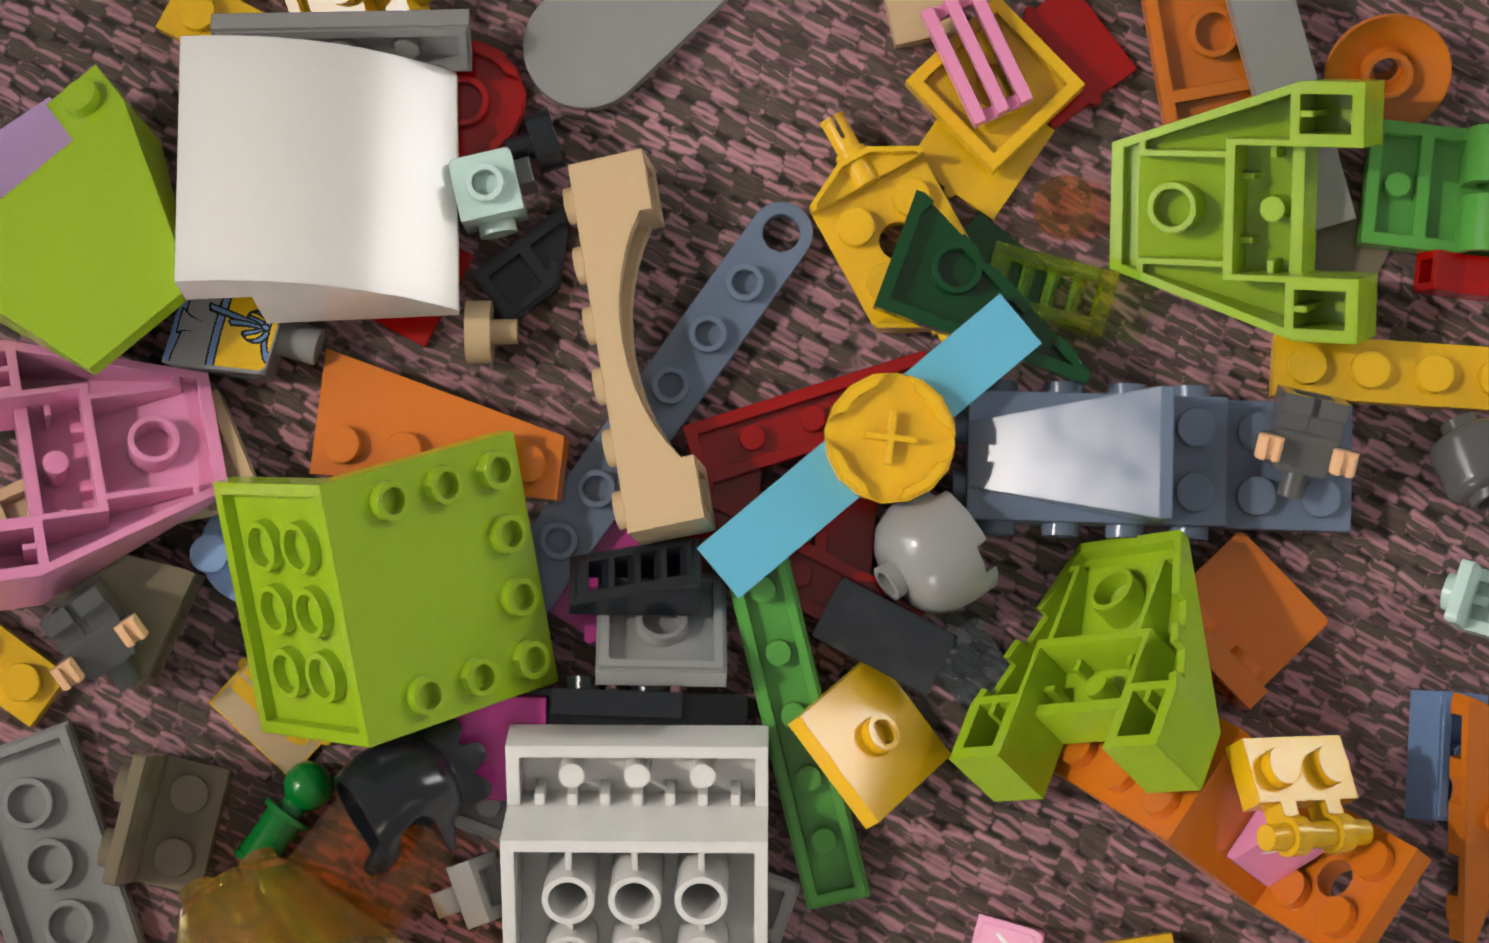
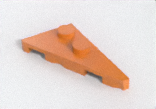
(1469, 821)

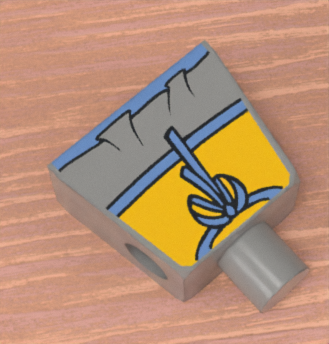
(235, 341)

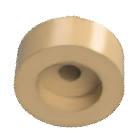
(485, 332)

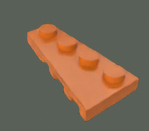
(382, 416)

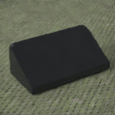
(884, 636)

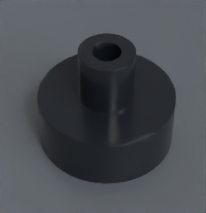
(538, 141)

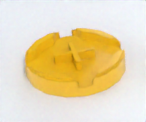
(890, 438)

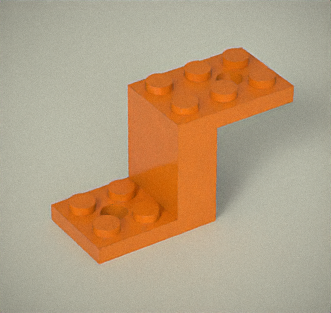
(1208, 822)

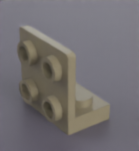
(164, 821)

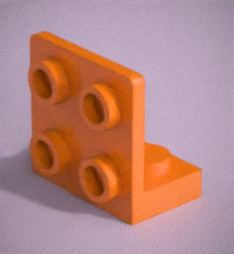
(1251, 619)

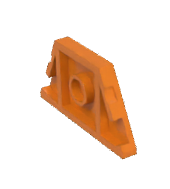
(1193, 57)

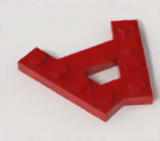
(776, 431)

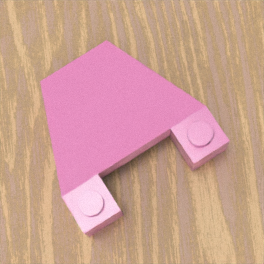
(99, 463)

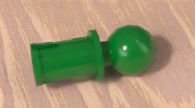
(306, 788)

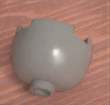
(931, 554)

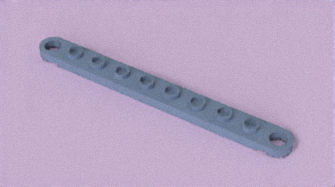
(674, 386)

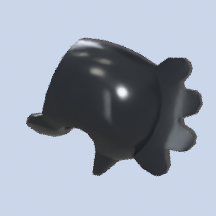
(411, 783)

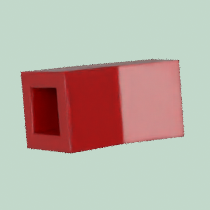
(1452, 275)

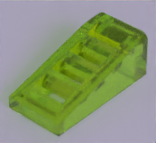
(1082, 274)

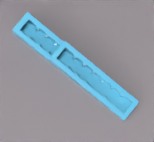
(810, 492)

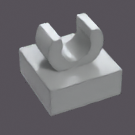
(473, 891)

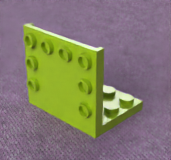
(387, 592)

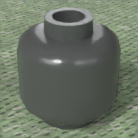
(1463, 460)

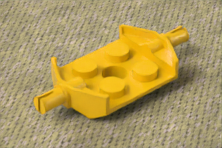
(863, 199)

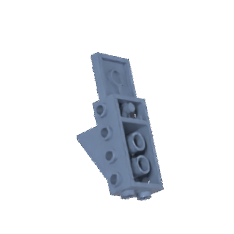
(1130, 464)

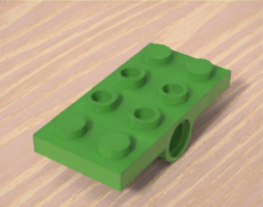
(1426, 190)

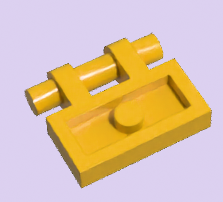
(1297, 774)

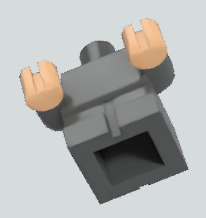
(1305, 439)
(94, 638)

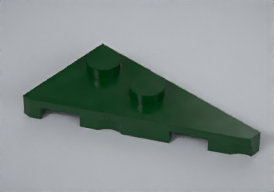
(944, 280)

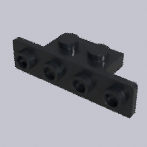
(645, 705)

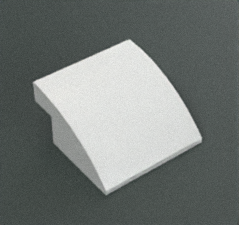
(316, 179)
(635, 834)

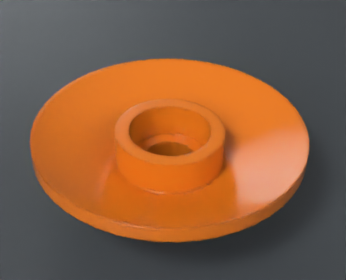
(1419, 70)

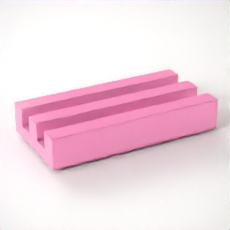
(1000, 106)

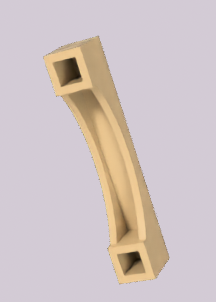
(615, 211)

